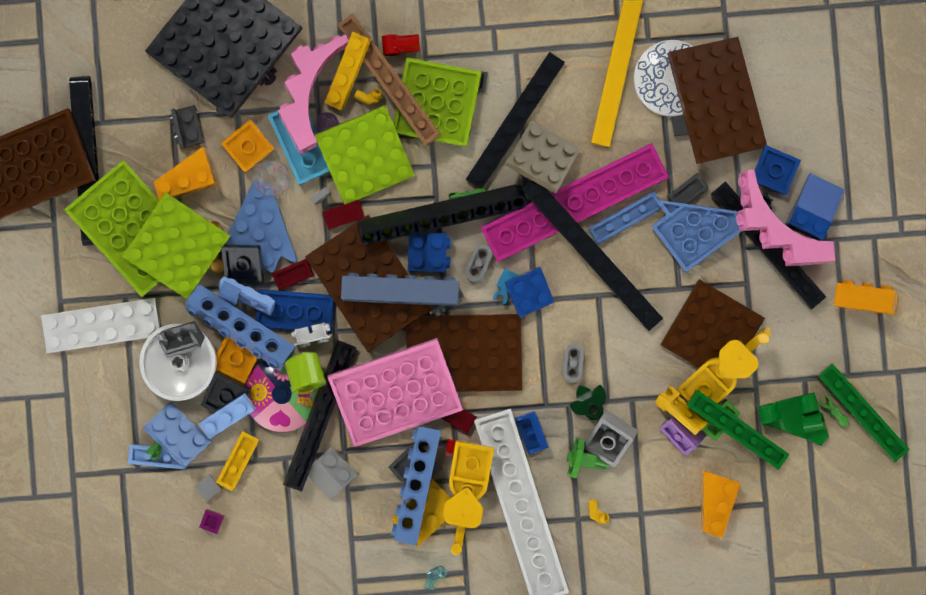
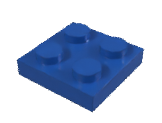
(776, 170)
(529, 292)

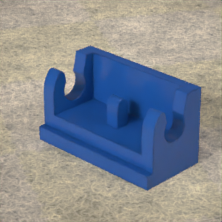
(531, 432)

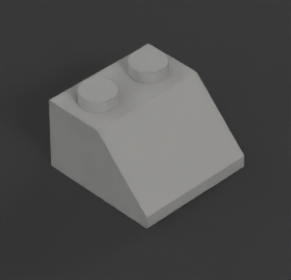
(610, 438)
(332, 473)

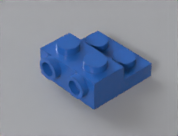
(428, 252)

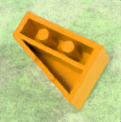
(187, 177)
(866, 297)
(717, 502)

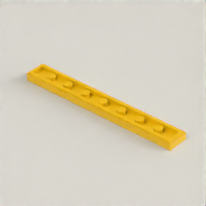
(616, 72)

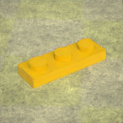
(237, 461)

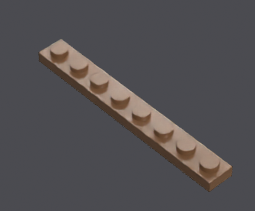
(393, 84)

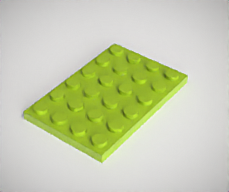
(112, 217)

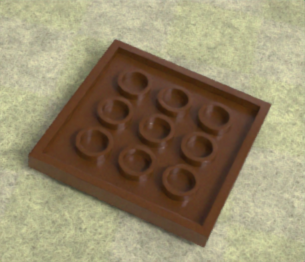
(708, 323)

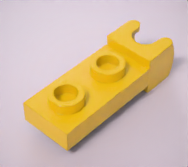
(677, 407)

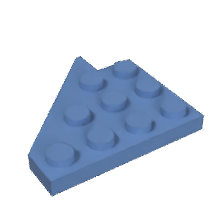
(262, 224)
(694, 230)

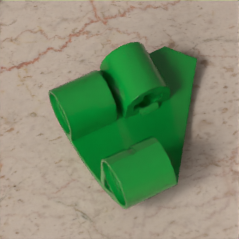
(796, 416)

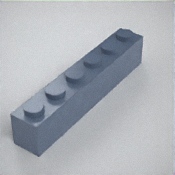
(400, 290)

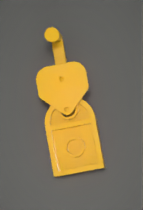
(719, 375)
(469, 470)

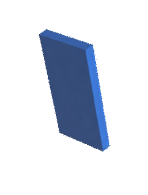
(296, 310)

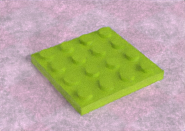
(445, 95)
(364, 155)
(176, 245)

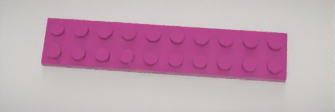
(580, 199)

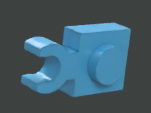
(506, 275)

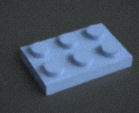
(177, 434)

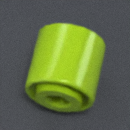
(305, 372)

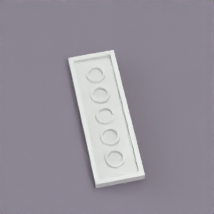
(100, 325)

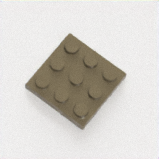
(543, 157)

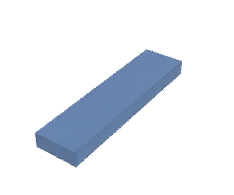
(625, 218)

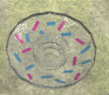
(274, 170)

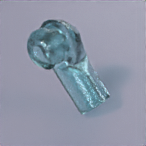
(433, 575)

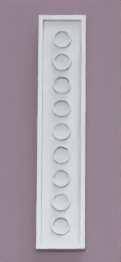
(521, 505)

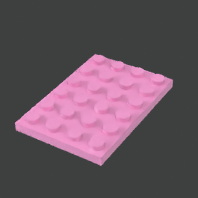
(395, 392)

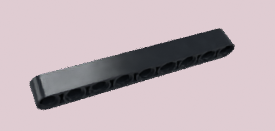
(83, 114)
(441, 214)

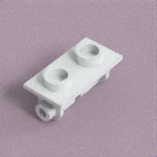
(319, 334)

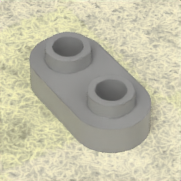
(478, 263)
(573, 363)

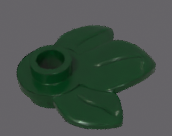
(588, 399)

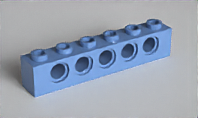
(251, 328)
(411, 534)

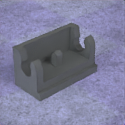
(181, 339)

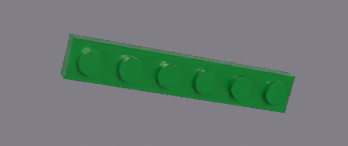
(863, 412)
(737, 429)

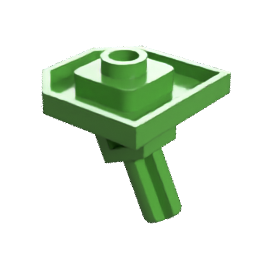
(579, 458)

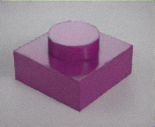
(211, 521)

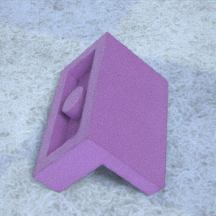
(681, 436)

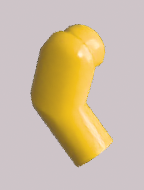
(370, 98)
(596, 514)

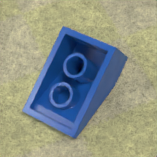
(815, 207)

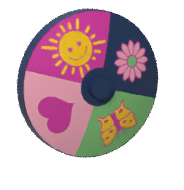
(275, 402)

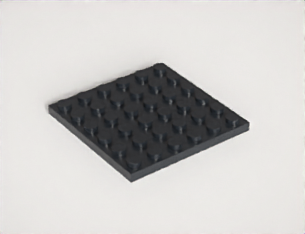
(224, 47)

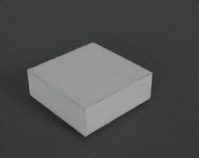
(320, 196)
(208, 487)

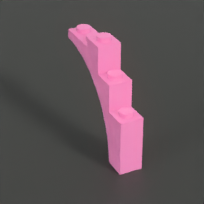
(299, 87)
(773, 233)

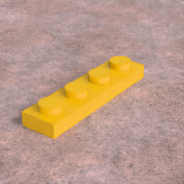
(347, 71)

